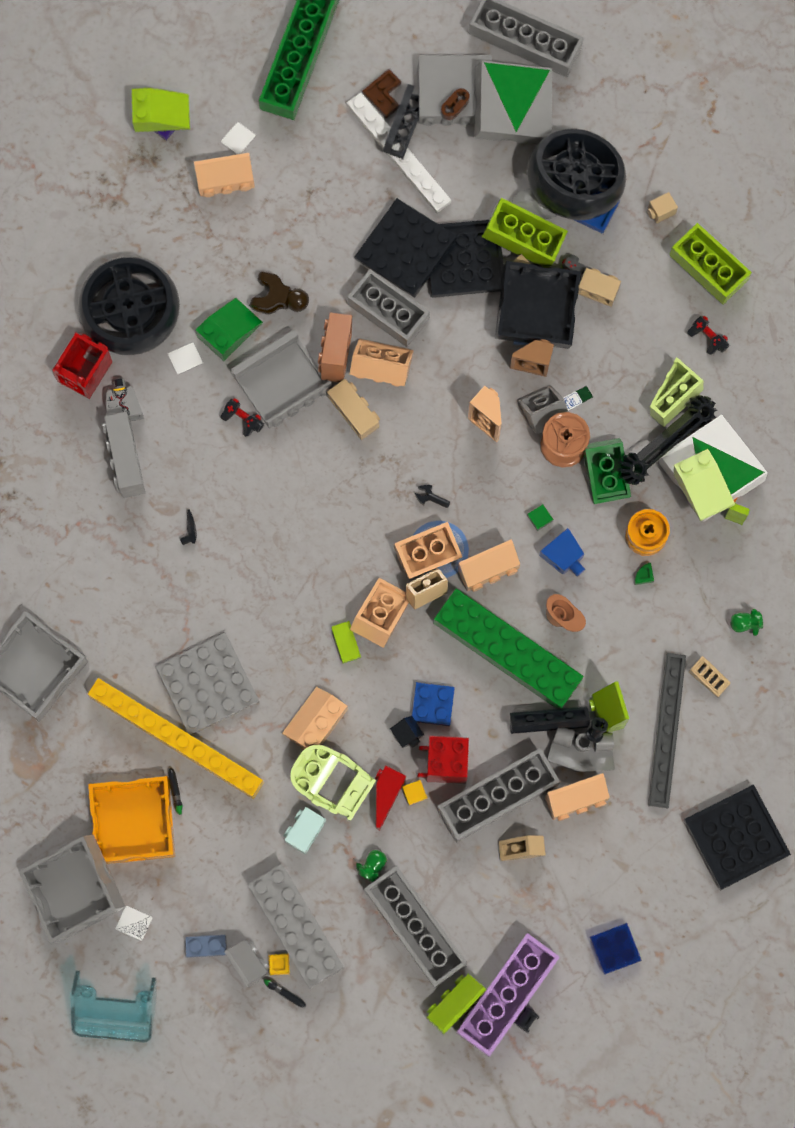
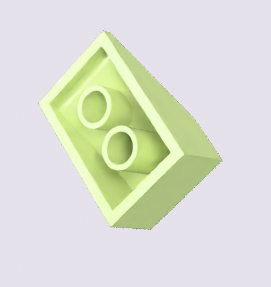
(703, 484)

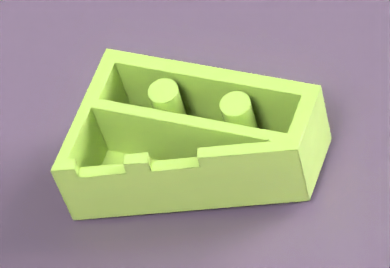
(675, 392)

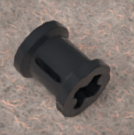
(596, 726)
(526, 1019)

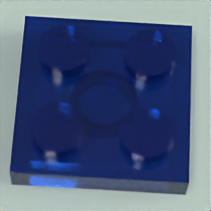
(615, 948)

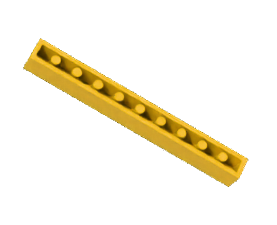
(176, 738)

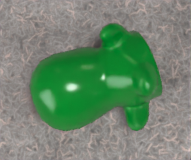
(744, 621)
(374, 864)

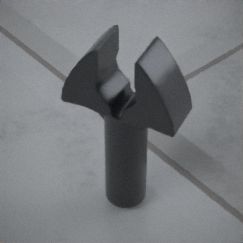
(431, 497)

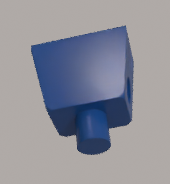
(564, 554)

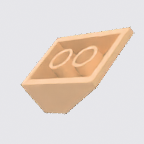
(380, 613)

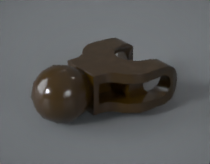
(279, 296)

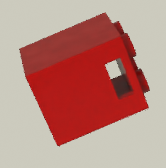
(78, 372)
(446, 759)

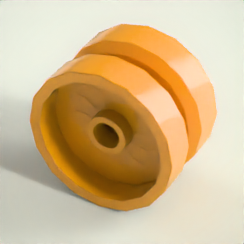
(655, 524)

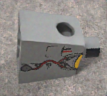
(123, 400)

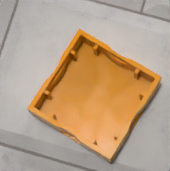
(133, 819)

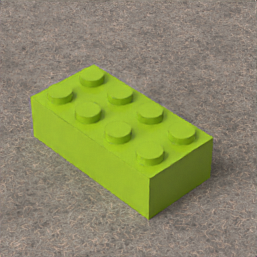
(524, 233)
(710, 263)

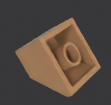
(533, 358)

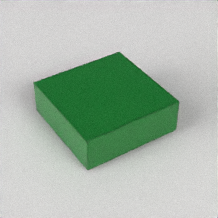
(540, 517)

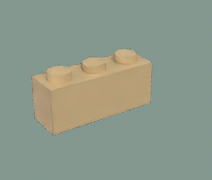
(353, 409)

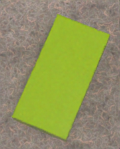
(737, 514)
(346, 642)

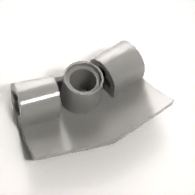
(569, 754)

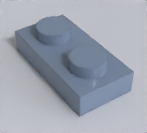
(205, 946)

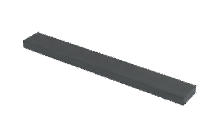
(667, 730)

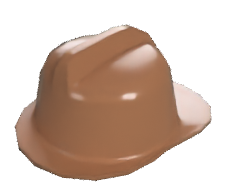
(564, 614)

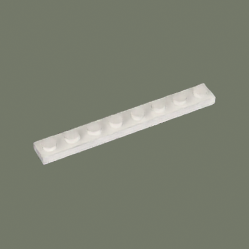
(409, 165)

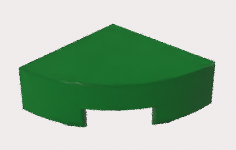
(644, 575)

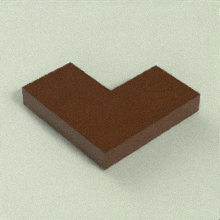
(379, 93)

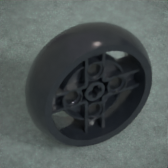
(576, 174)
(162, 298)

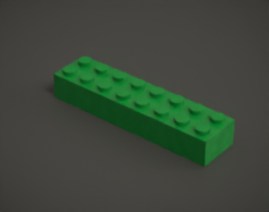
(296, 57)
(508, 649)

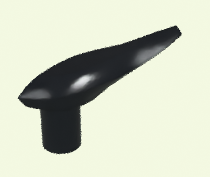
(192, 534)

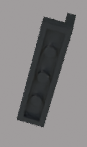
(399, 118)
(549, 720)

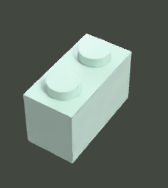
(305, 830)

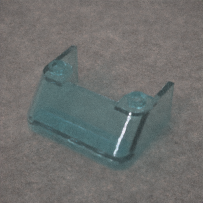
(112, 1017)

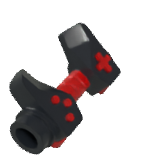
(718, 342)
(252, 422)

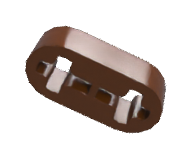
(452, 101)

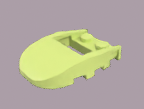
(313, 770)

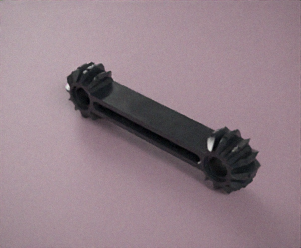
(667, 440)

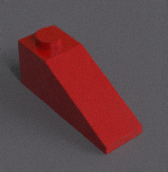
(387, 790)

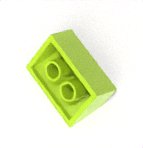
(455, 1003)

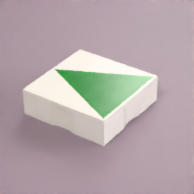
(735, 460)

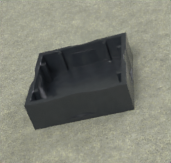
(537, 304)

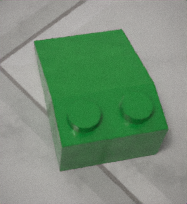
(228, 328)
(602, 466)

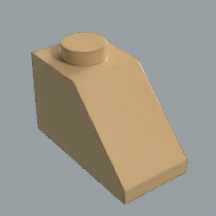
(522, 848)

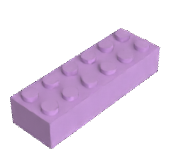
(508, 995)

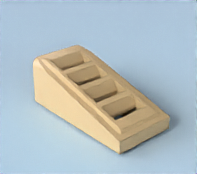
(699, 676)

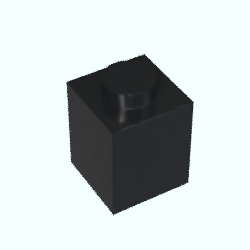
(407, 732)

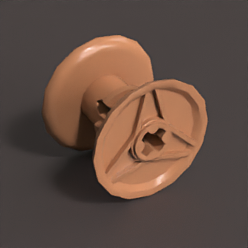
(565, 439)

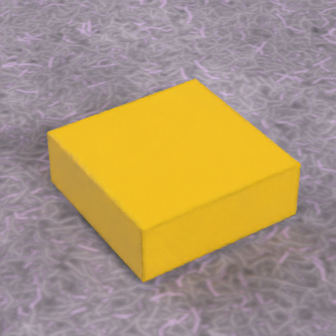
(414, 792)
(279, 964)

